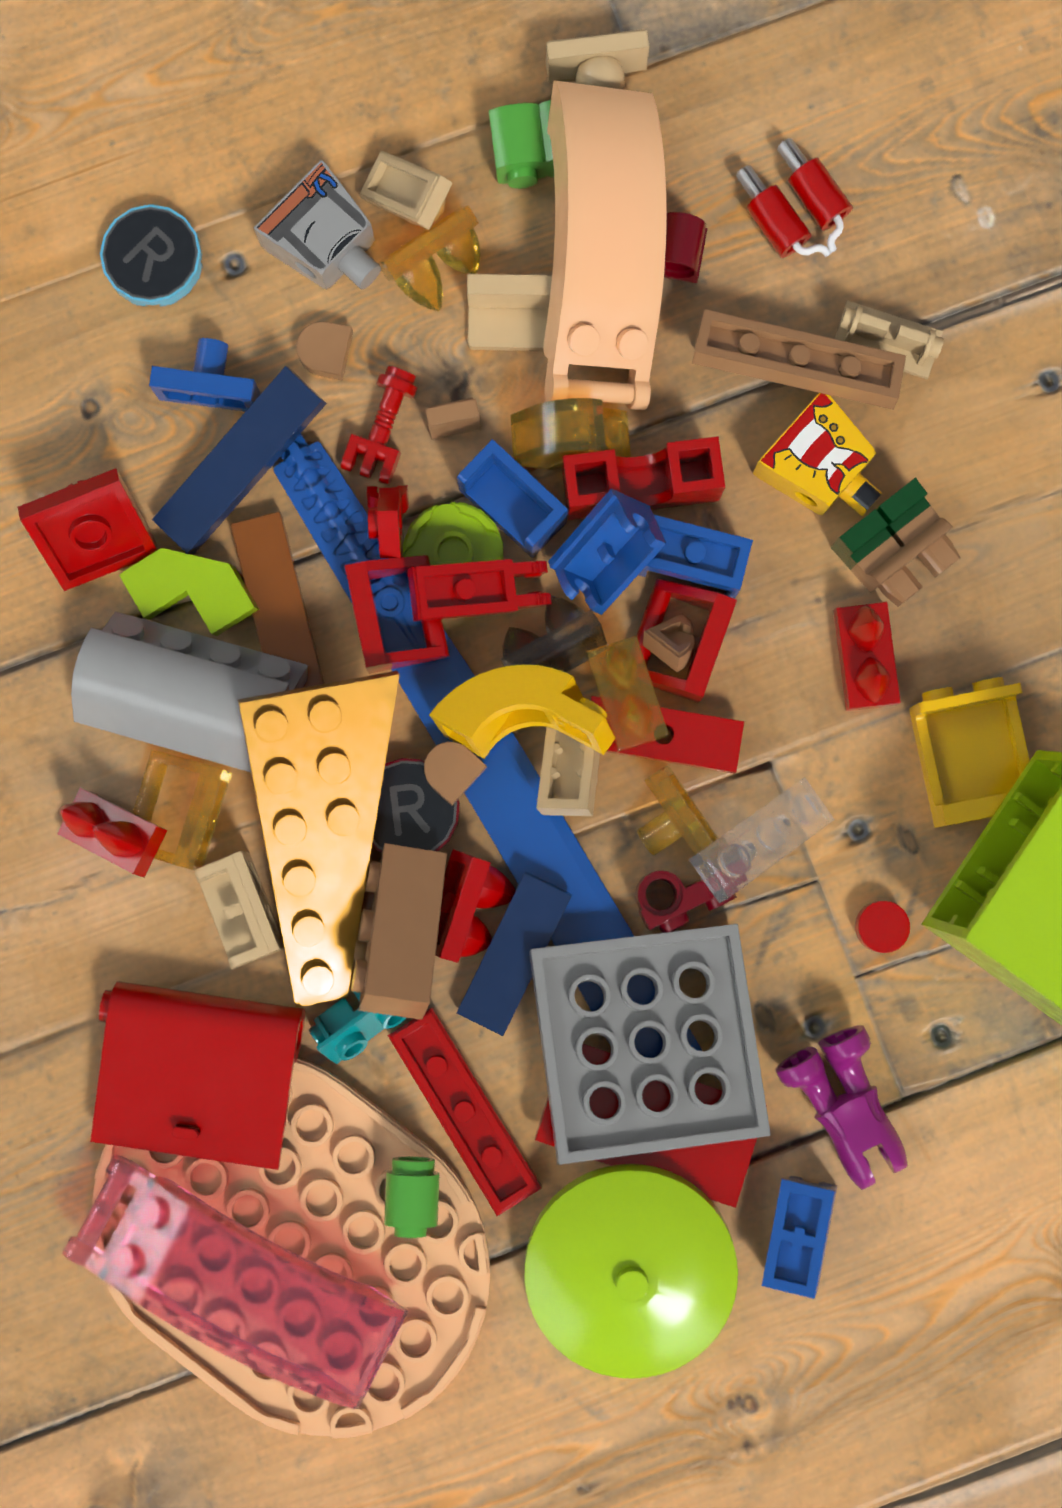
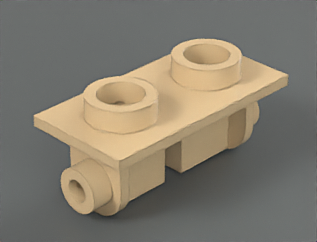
(893, 334)

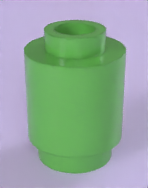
(412, 1196)

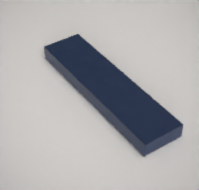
(239, 461)

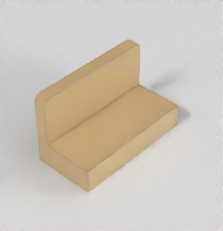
(507, 311)

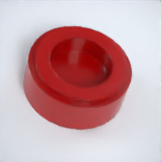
(882, 926)

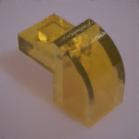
(567, 427)

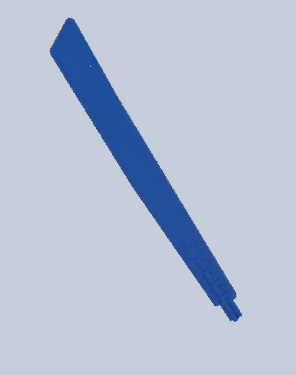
(509, 787)

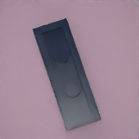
(507, 963)

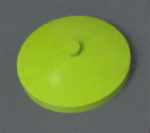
(630, 1271)

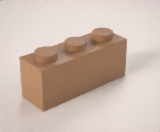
(400, 931)

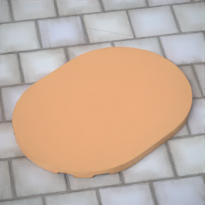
(331, 1211)

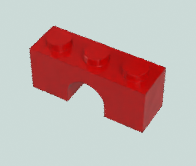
(674, 477)

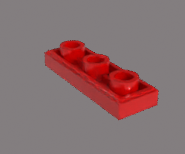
(695, 741)

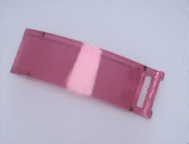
(237, 1288)

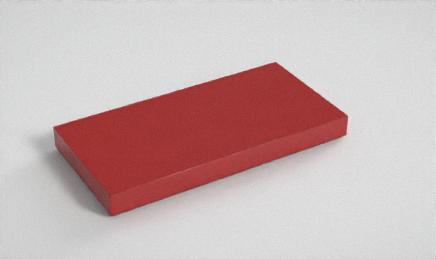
(712, 1168)

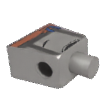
(320, 231)

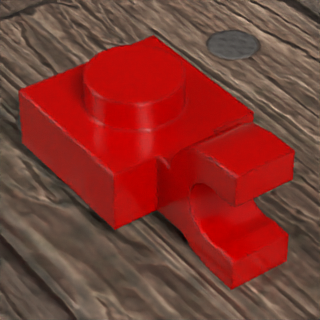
(385, 518)

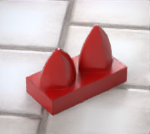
(866, 656)
(111, 832)
(468, 886)

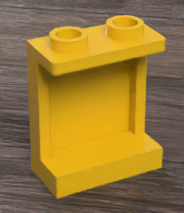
(969, 749)

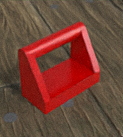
(367, 620)
(710, 641)

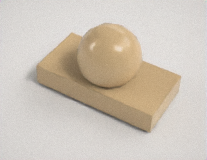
(598, 58)
(406, 190)

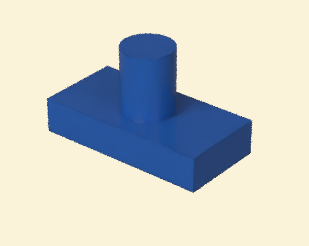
(206, 382)

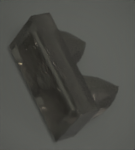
(565, 644)

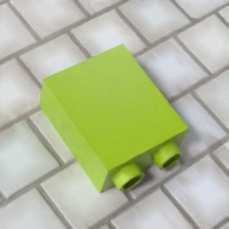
(1008, 890)

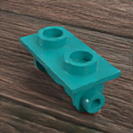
(346, 1032)

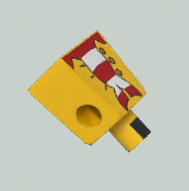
(821, 460)

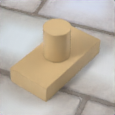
(567, 776)

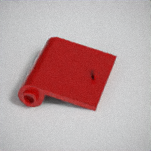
(195, 1064)

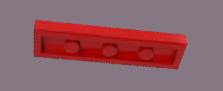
(465, 1111)

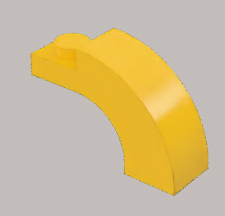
(517, 698)

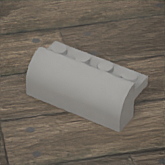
(174, 687)

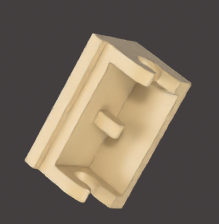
(240, 908)

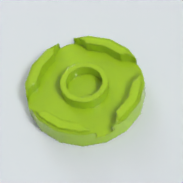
(454, 535)

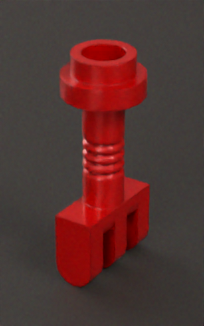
(396, 385)

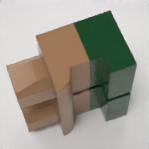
(893, 537)

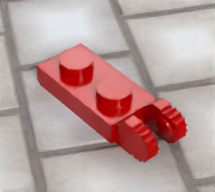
(473, 589)

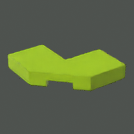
(173, 575)

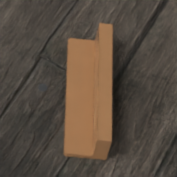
(799, 359)

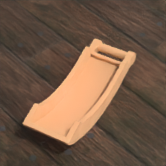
(605, 240)

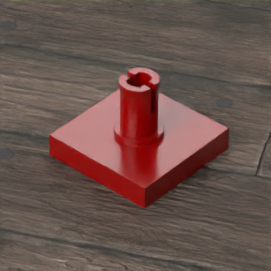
(88, 529)

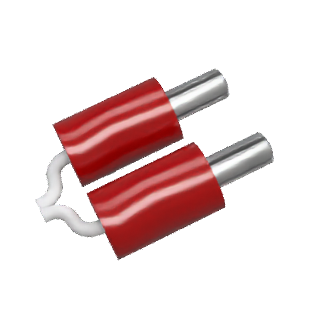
(815, 190)

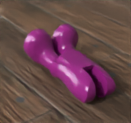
(853, 1118)

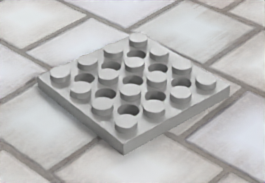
(723, 1006)

